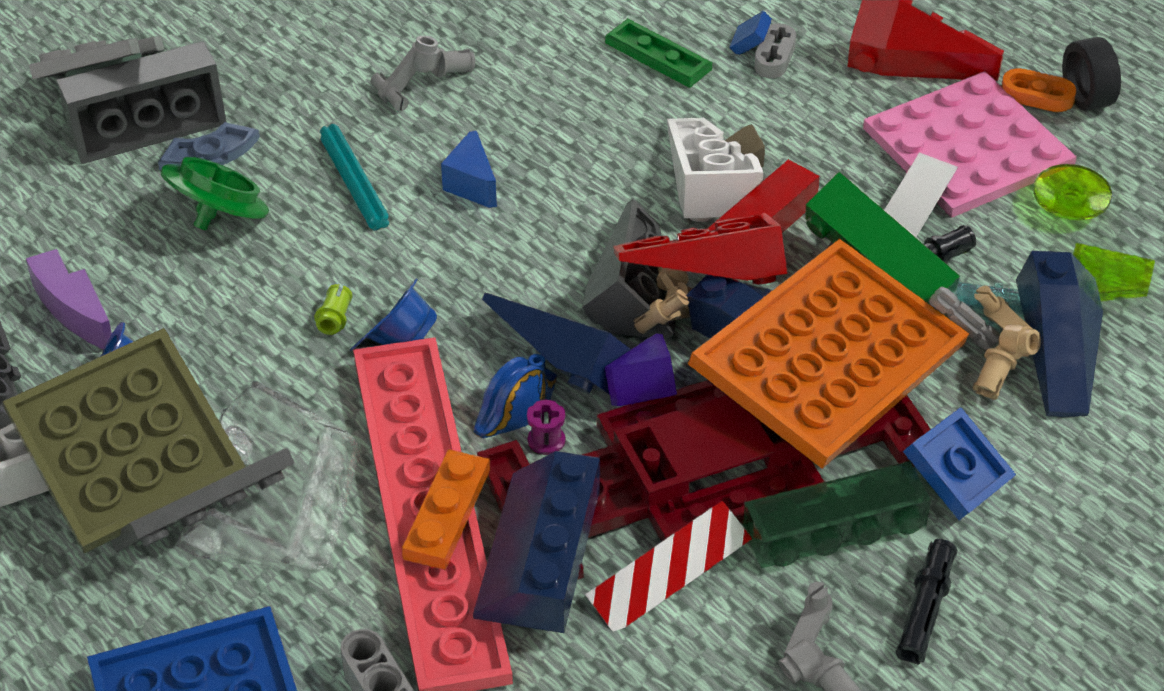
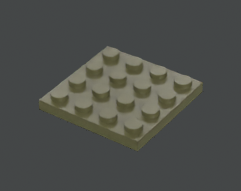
(122, 437)

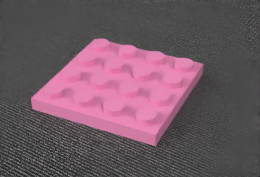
(978, 131)

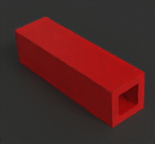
(780, 196)

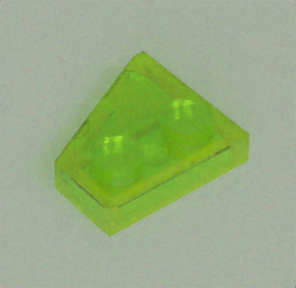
(1116, 272)

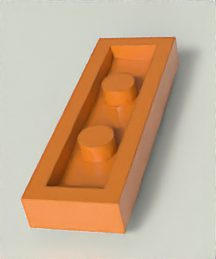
(446, 509)

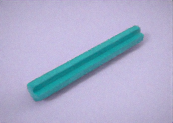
(354, 177)

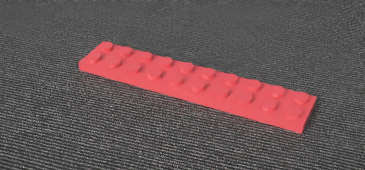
(409, 435)

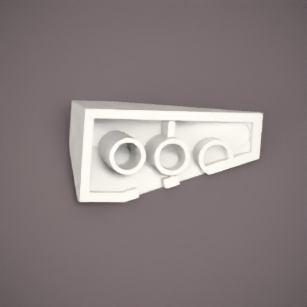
(708, 169)

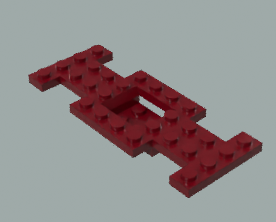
(689, 436)

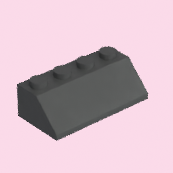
(142, 102)

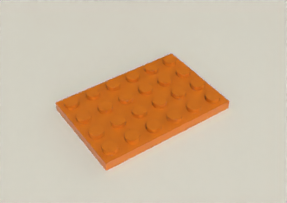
(828, 352)

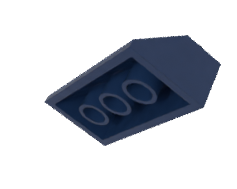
(540, 543)

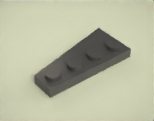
(193, 506)

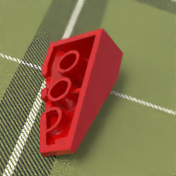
(907, 42)
(736, 249)

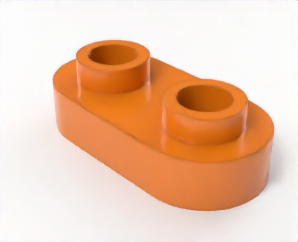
(1039, 89)

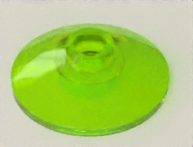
(1072, 192)

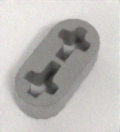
(782, 52)

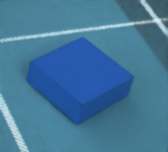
(750, 33)

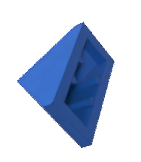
(468, 172)

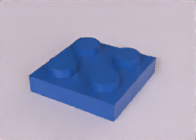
(959, 463)

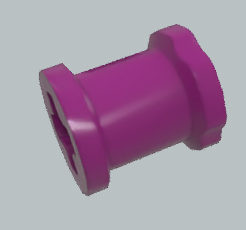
(556, 419)

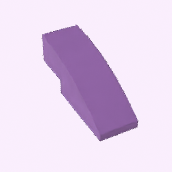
(69, 297)

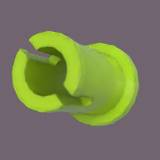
(331, 316)

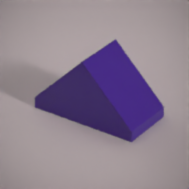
(641, 373)

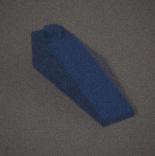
(720, 301)
(1066, 310)
(568, 345)

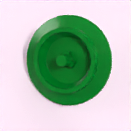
(215, 189)

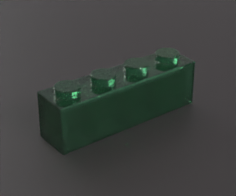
(836, 514)

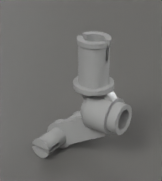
(421, 58)
(803, 657)

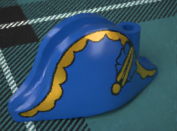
(511, 393)

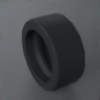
(1094, 72)

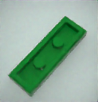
(658, 53)

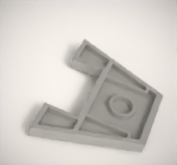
(91, 53)

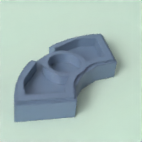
(219, 146)

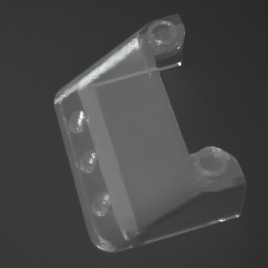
(295, 519)

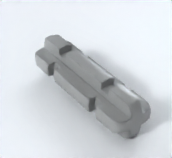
(962, 315)

